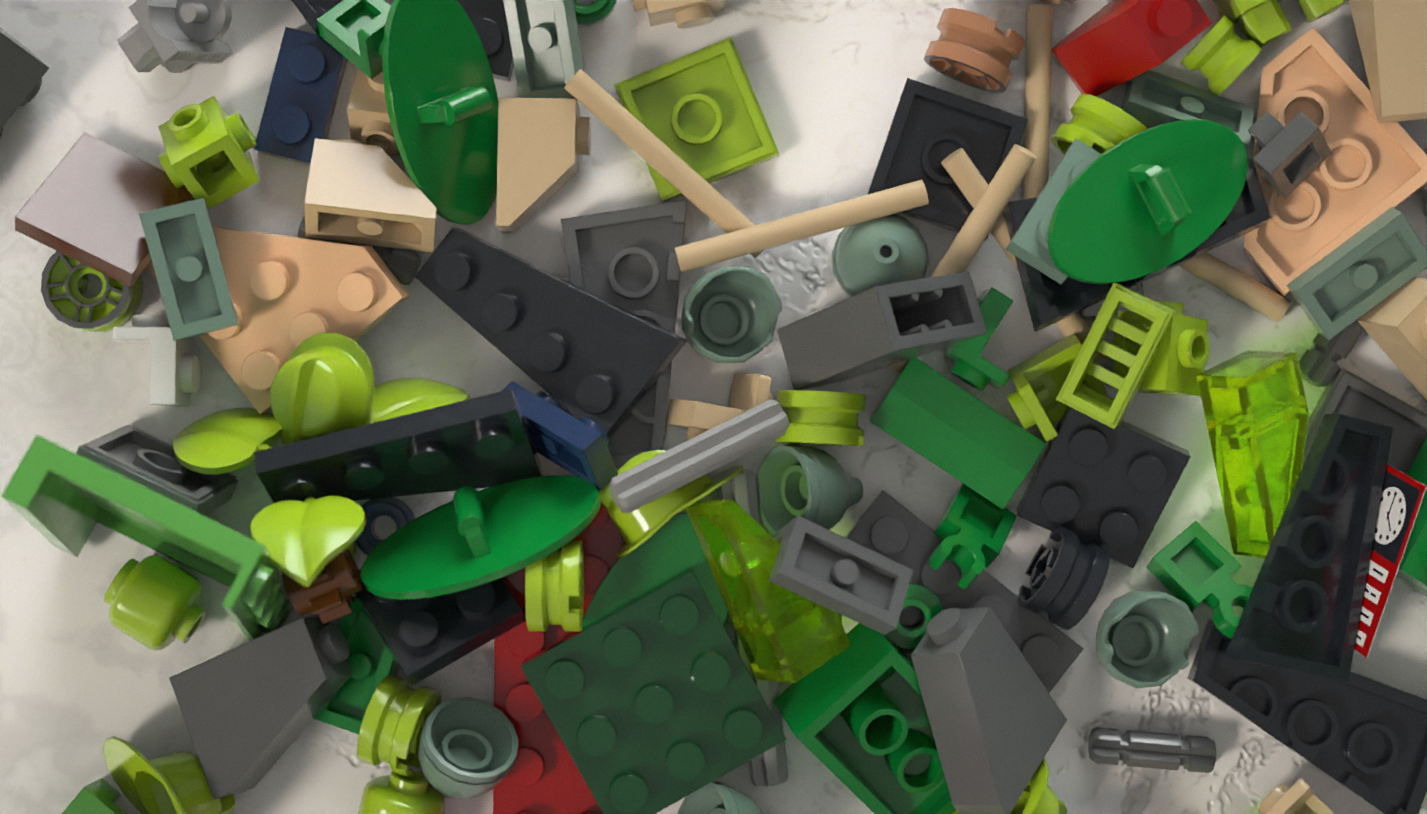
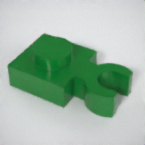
(971, 533)
(1202, 572)

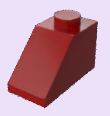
(1127, 41)

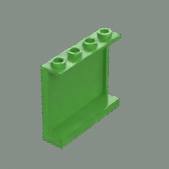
(71, 494)

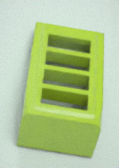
(1092, 402)

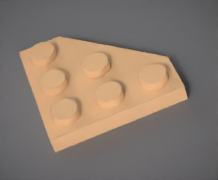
(1364, 176)
(291, 291)

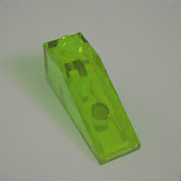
(1257, 441)
(777, 628)

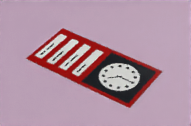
(1395, 520)

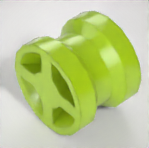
(1221, 55)

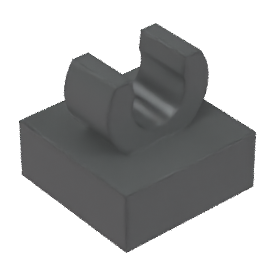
(1289, 151)

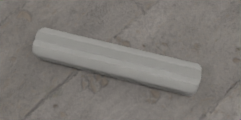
(698, 456)

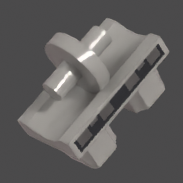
(177, 34)

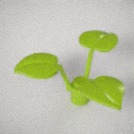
(296, 532)

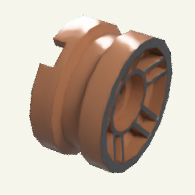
(974, 50)

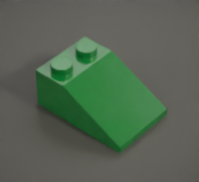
(870, 726)

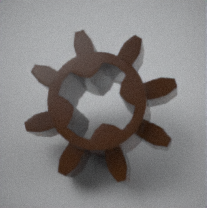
(330, 591)

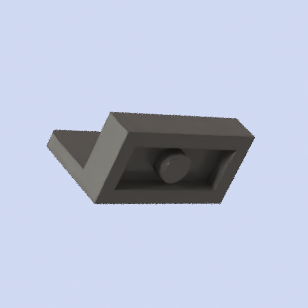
(840, 574)

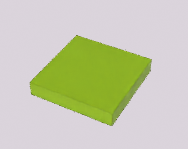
(702, 113)

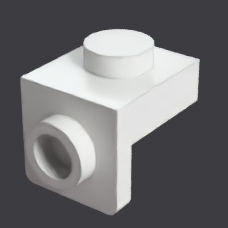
(172, 367)

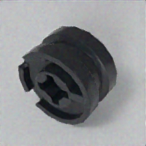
(1064, 579)

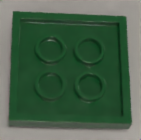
(653, 700)

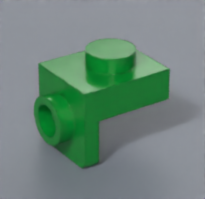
(357, 32)
(966, 355)

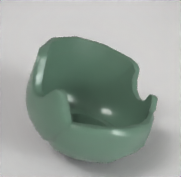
(730, 314)
(1145, 638)

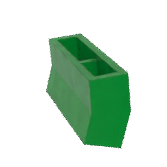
(957, 432)

